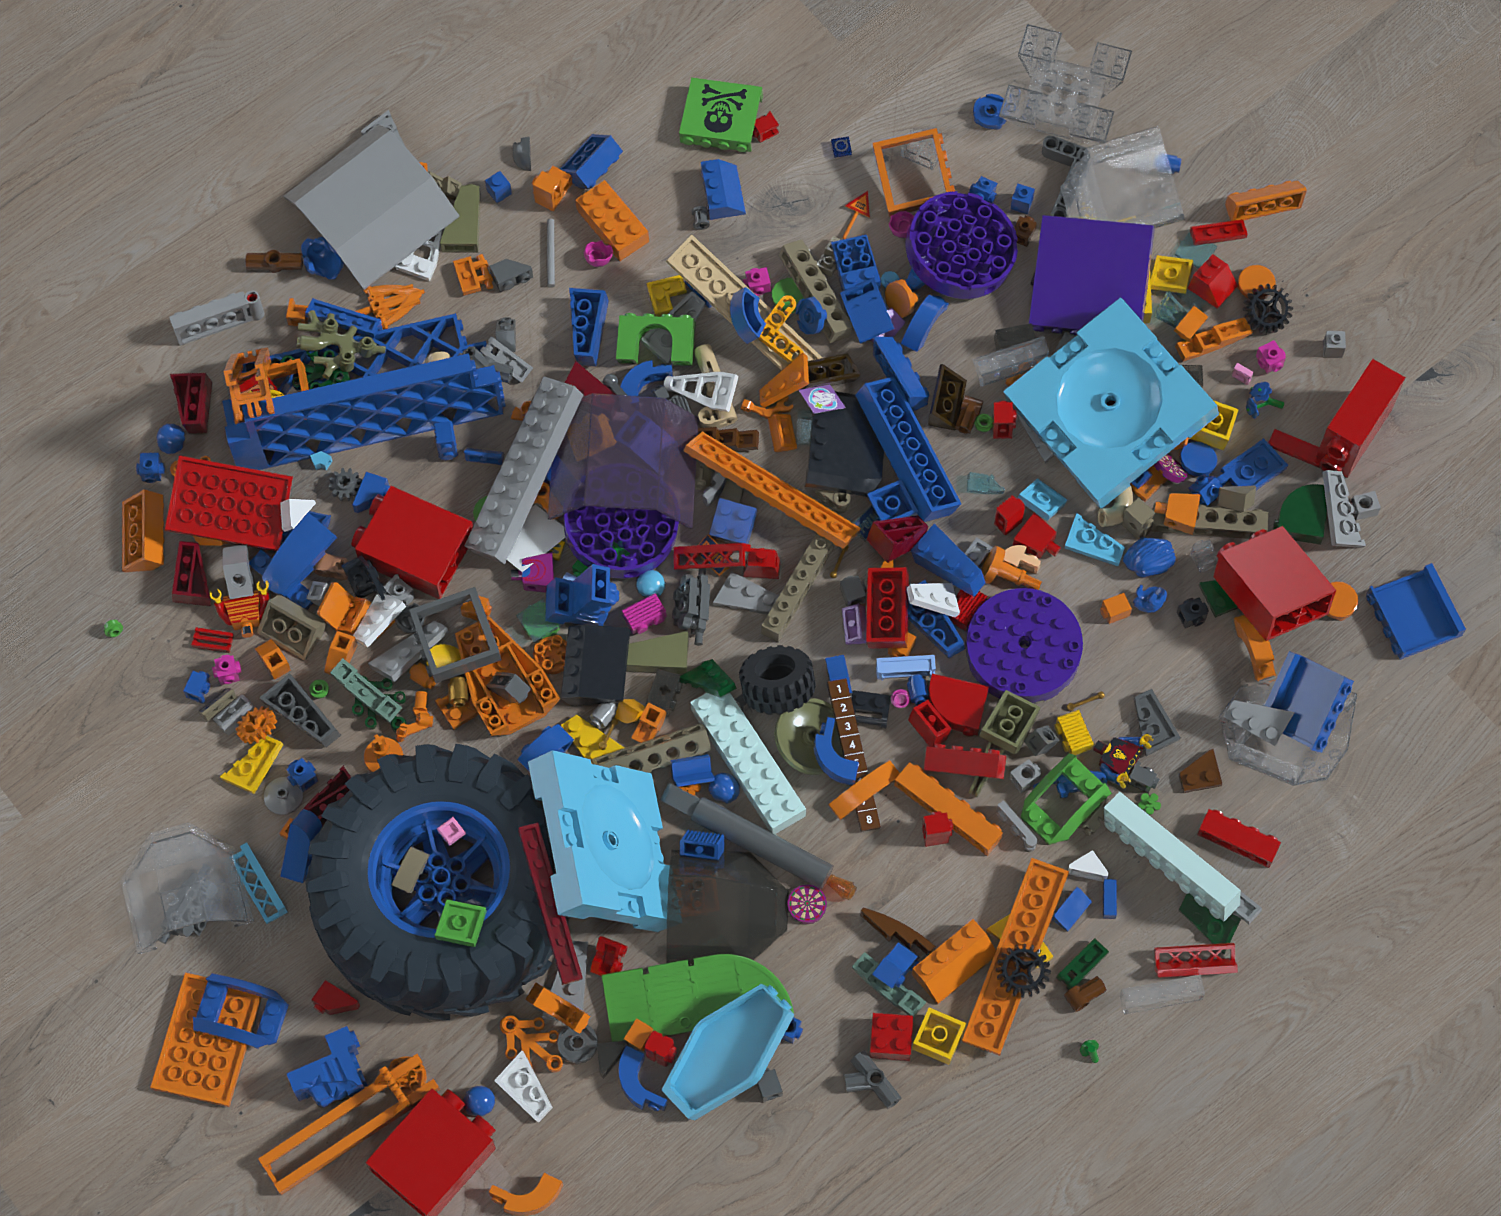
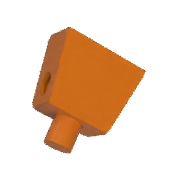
(1179, 511)

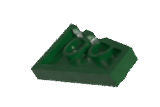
(710, 678)
(1213, 929)

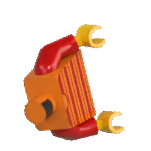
(243, 612)

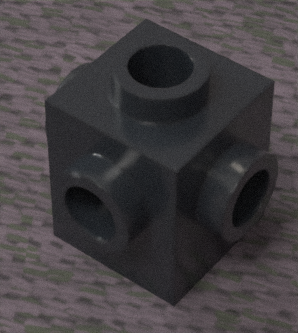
(1192, 612)

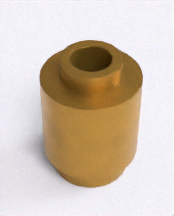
(458, 691)

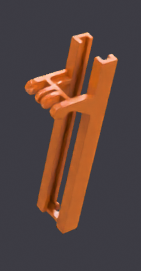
(232, 373)

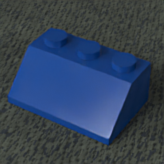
(592, 160)
(722, 189)

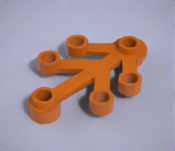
(528, 1041)

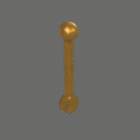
(833, 574)
(1070, 707)
(602, 745)

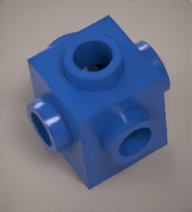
(985, 189)
(150, 467)
(1207, 487)
(301, 774)

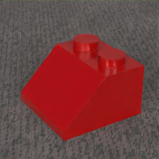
(1213, 281)

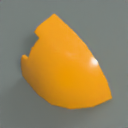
(629, 710)

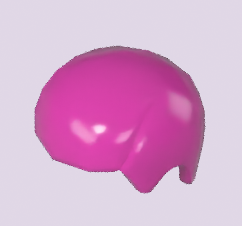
(900, 223)
(598, 253)

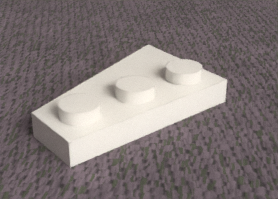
(935, 597)
(378, 618)
(524, 1087)

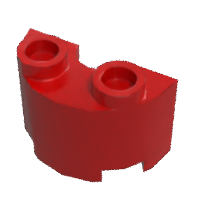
(608, 956)

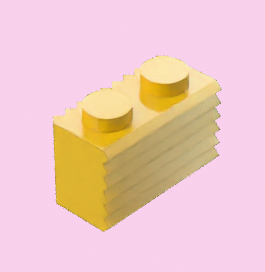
(1074, 733)

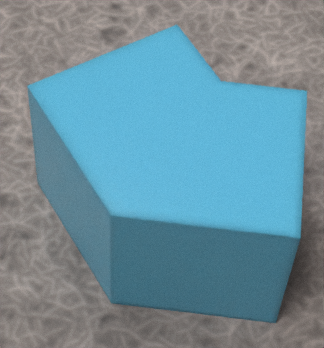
(321, 460)

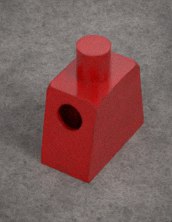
(1037, 537)
(762, 564)

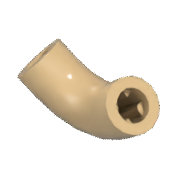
(1114, 515)

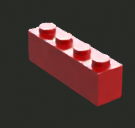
(965, 762)
(1239, 838)

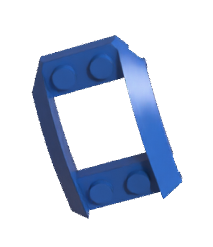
(212, 1004)

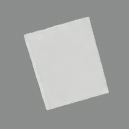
(535, 537)

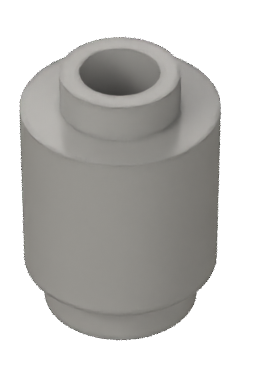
(603, 715)

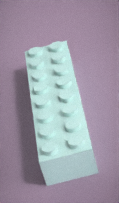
(749, 761)
(1172, 857)

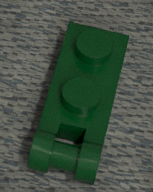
(1083, 963)

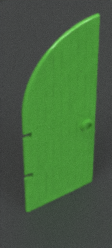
(679, 994)

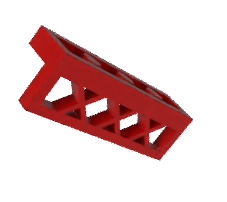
(709, 551)
(1195, 967)

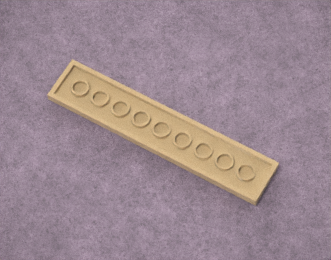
(719, 284)

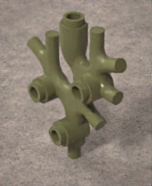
(329, 336)

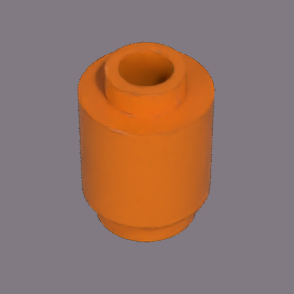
(419, 675)

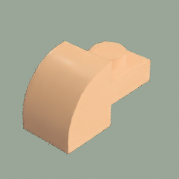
(1016, 557)

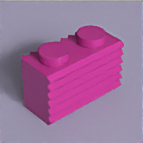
(644, 614)

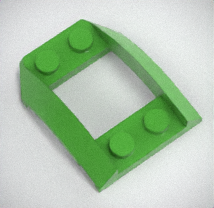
(1083, 780)

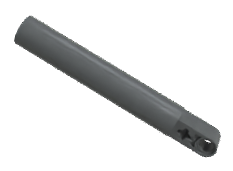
(749, 836)

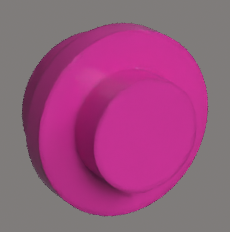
(900, 698)

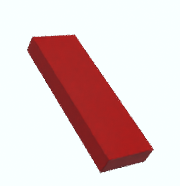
(1218, 232)
(1294, 447)

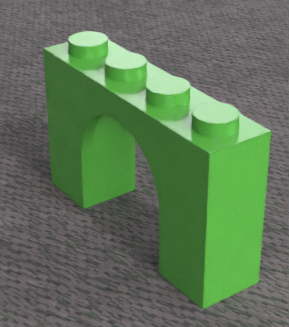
(633, 327)

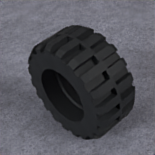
(777, 679)

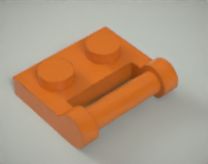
(457, 715)

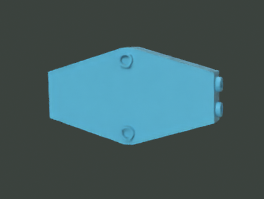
(728, 1051)

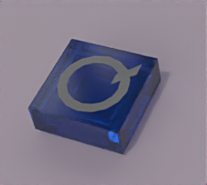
(841, 147)

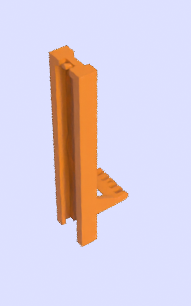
(383, 1080)

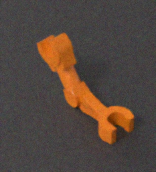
(749, 406)

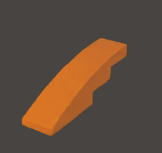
(1214, 339)

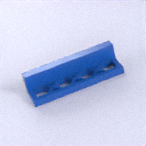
(365, 324)

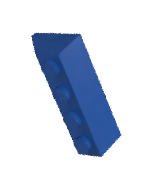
(894, 363)

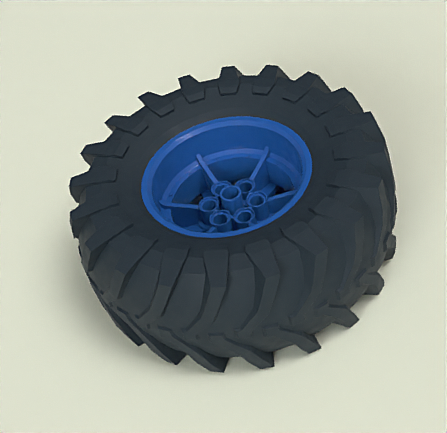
(358, 857)

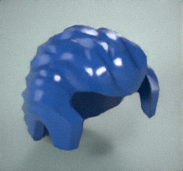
(1150, 599)

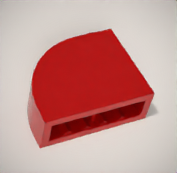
(958, 702)

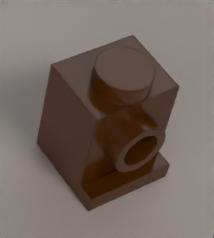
(1025, 229)

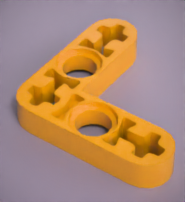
(774, 327)

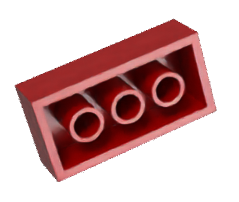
(887, 608)

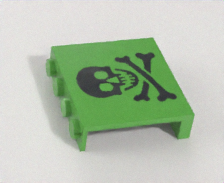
(720, 114)

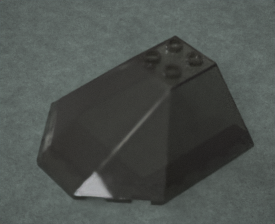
(722, 907)

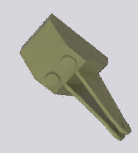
(1007, 727)

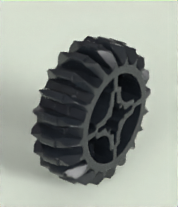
(1273, 313)
(1016, 975)

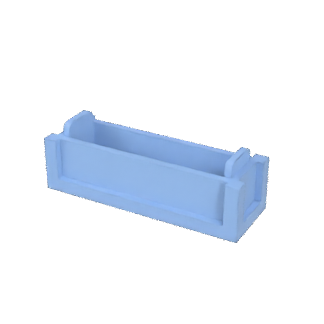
(905, 666)

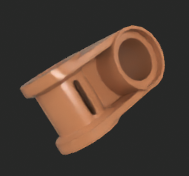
(331, 567)

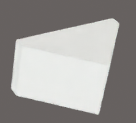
(293, 511)
(1088, 867)

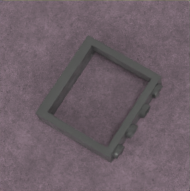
(464, 665)

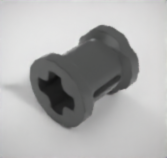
(700, 217)

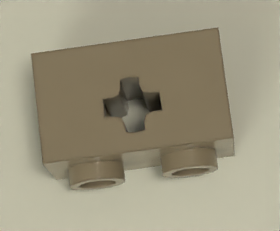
(1138, 518)

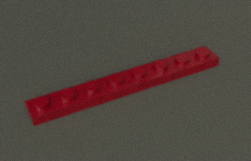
(555, 924)

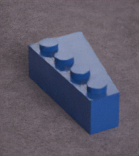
(588, 322)
(943, 558)
(936, 628)

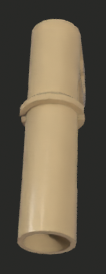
(706, 359)

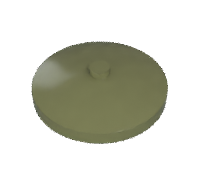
(797, 732)

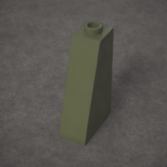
(463, 233)
(661, 653)

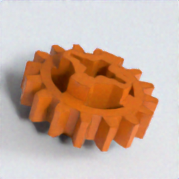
(256, 725)

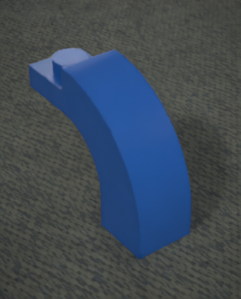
(923, 321)
(643, 375)
(829, 761)
(629, 1067)

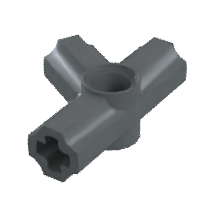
(481, 361)
(862, 1080)

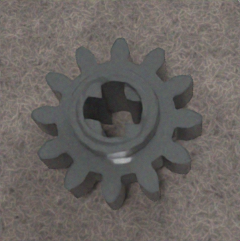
(337, 484)

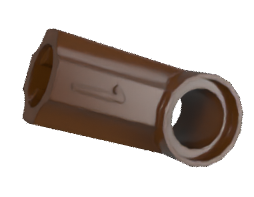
(969, 410)
(1081, 996)

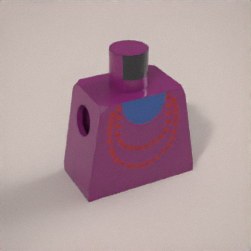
(537, 575)

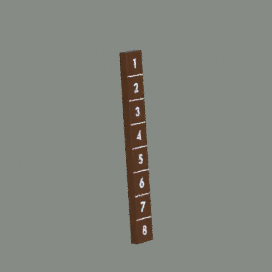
(852, 747)

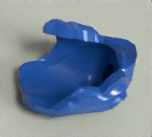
(321, 258)
(1150, 557)

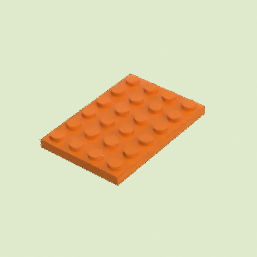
(201, 1063)

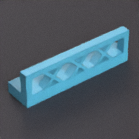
(261, 876)

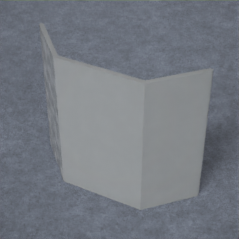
(373, 204)

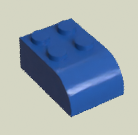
(296, 856)

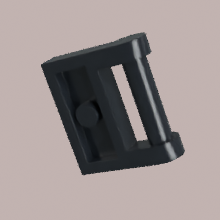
(872, 704)

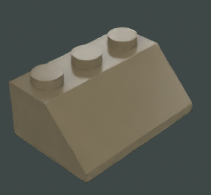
(291, 626)

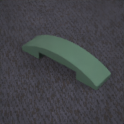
(365, 691)
(900, 997)

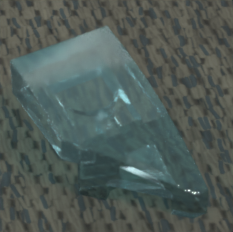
(983, 484)

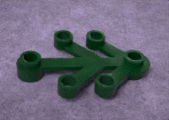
(317, 372)
(371, 715)

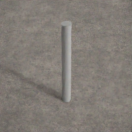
(550, 254)

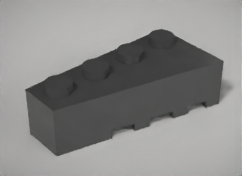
(298, 708)

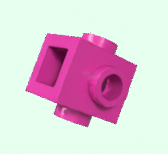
(757, 280)
(1271, 357)
(226, 669)

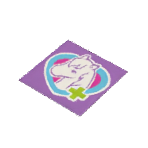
(821, 398)

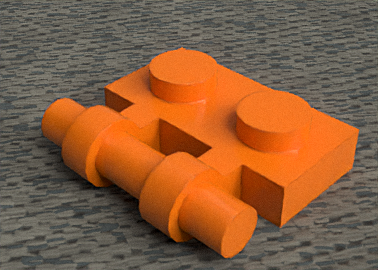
(467, 275)

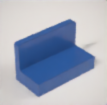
(691, 770)

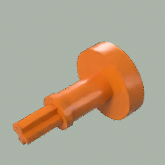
(995, 566)
(379, 748)

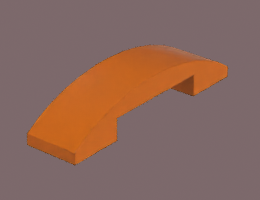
(864, 789)

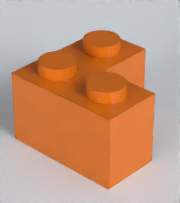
(551, 187)

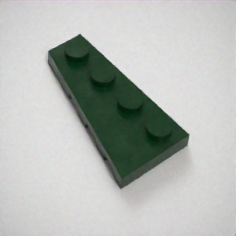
(1217, 598)

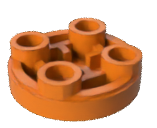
(1254, 276)
(900, 297)
(1344, 601)
(551, 654)
(412, 1080)

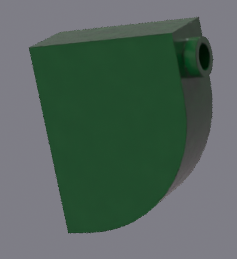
(1304, 514)

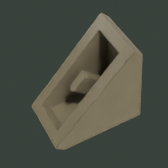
(1237, 497)

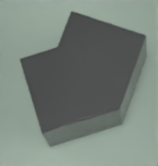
(660, 392)

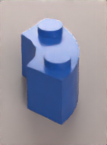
(746, 315)
(551, 738)
(896, 966)

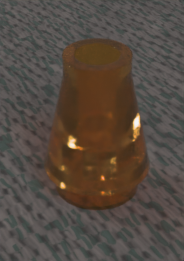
(844, 888)

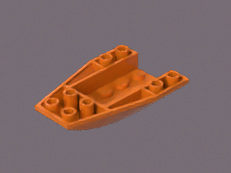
(497, 713)

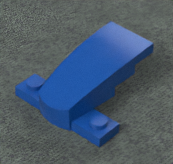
(295, 560)

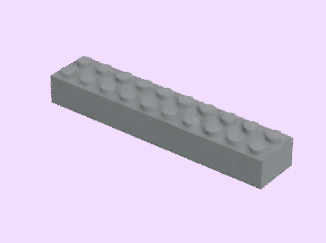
(524, 470)

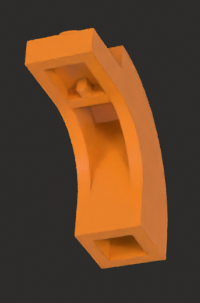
(1259, 649)
(558, 1007)
(530, 1203)

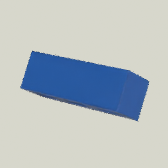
(1109, 899)

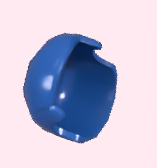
(170, 438)
(724, 788)
(479, 1101)

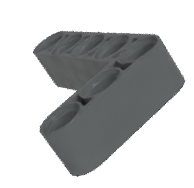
(1057, 154)

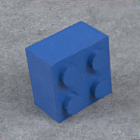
(733, 522)

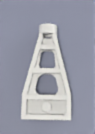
(419, 266)
(722, 393)

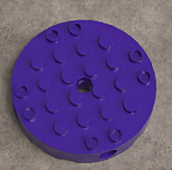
(961, 245)
(644, 534)
(1019, 619)

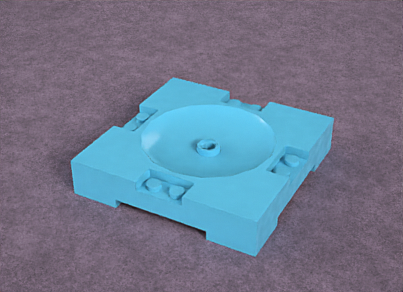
(1106, 362)
(603, 840)

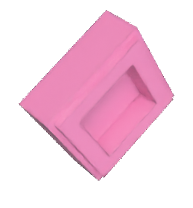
(1242, 374)
(451, 831)

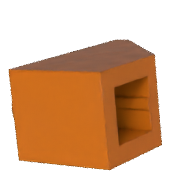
(341, 647)
(273, 659)

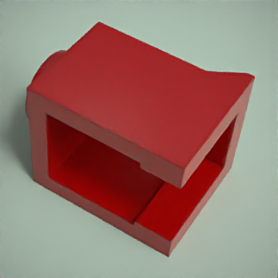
(765, 127)

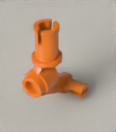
(423, 718)

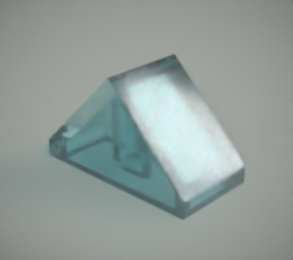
(1170, 310)
(804, 426)

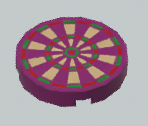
(1171, 469)
(807, 904)

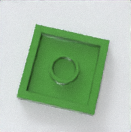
(460, 923)

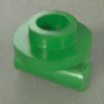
(1089, 1048)

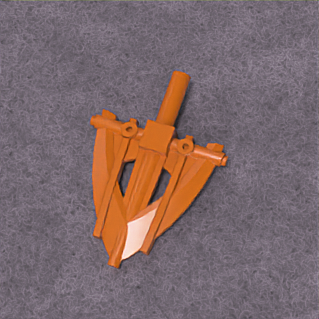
(405, 295)

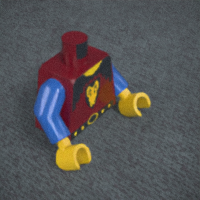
(1121, 756)

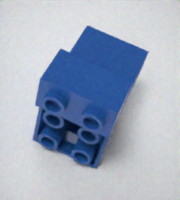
(581, 600)
(333, 1075)

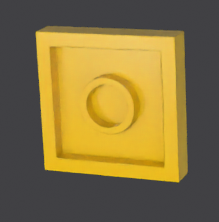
(1171, 274)

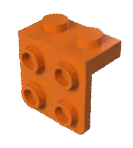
(342, 609)

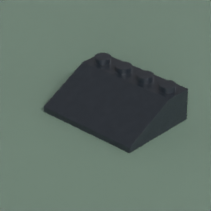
(595, 664)

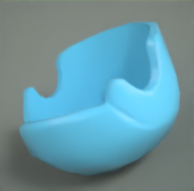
(650, 583)

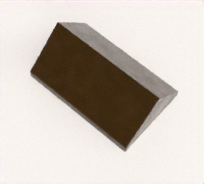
(832, 371)
(947, 399)

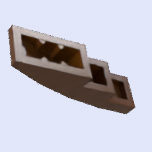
(733, 438)
(893, 928)

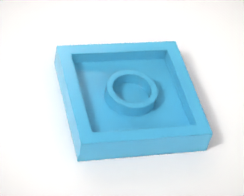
(1042, 499)

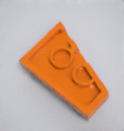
(786, 382)

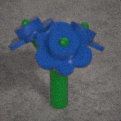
(1261, 392)

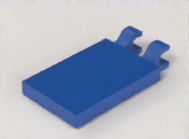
(1253, 466)

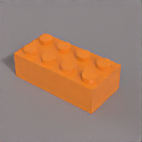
(612, 220)

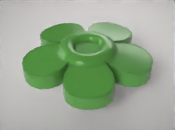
(1149, 803)

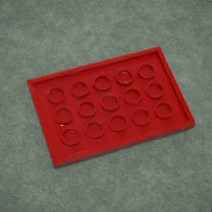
(228, 503)

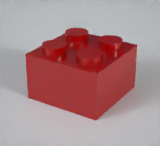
(891, 1036)

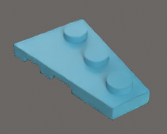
(1091, 542)

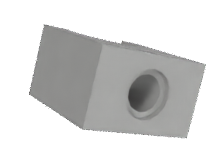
(237, 572)

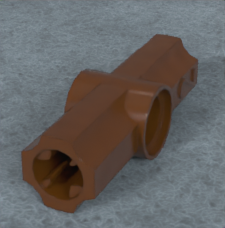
(263, 261)

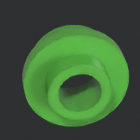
(983, 418)
(113, 628)
(319, 694)

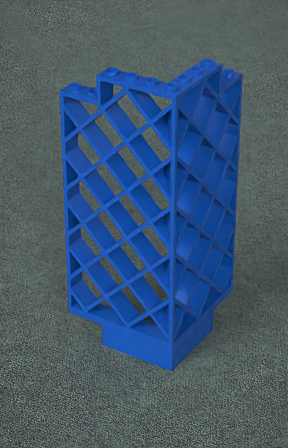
(371, 397)

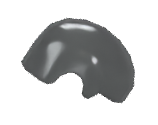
(402, 619)

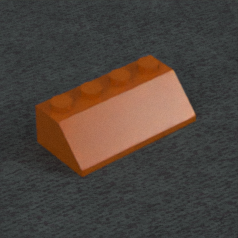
(1265, 201)
(142, 532)
(954, 961)

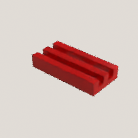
(196, 637)

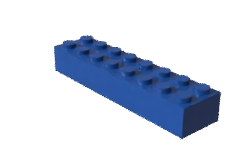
(908, 448)

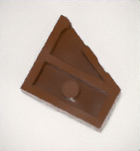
(1201, 774)

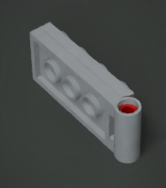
(217, 316)

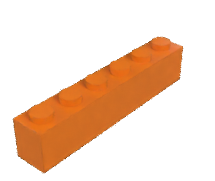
(934, 798)

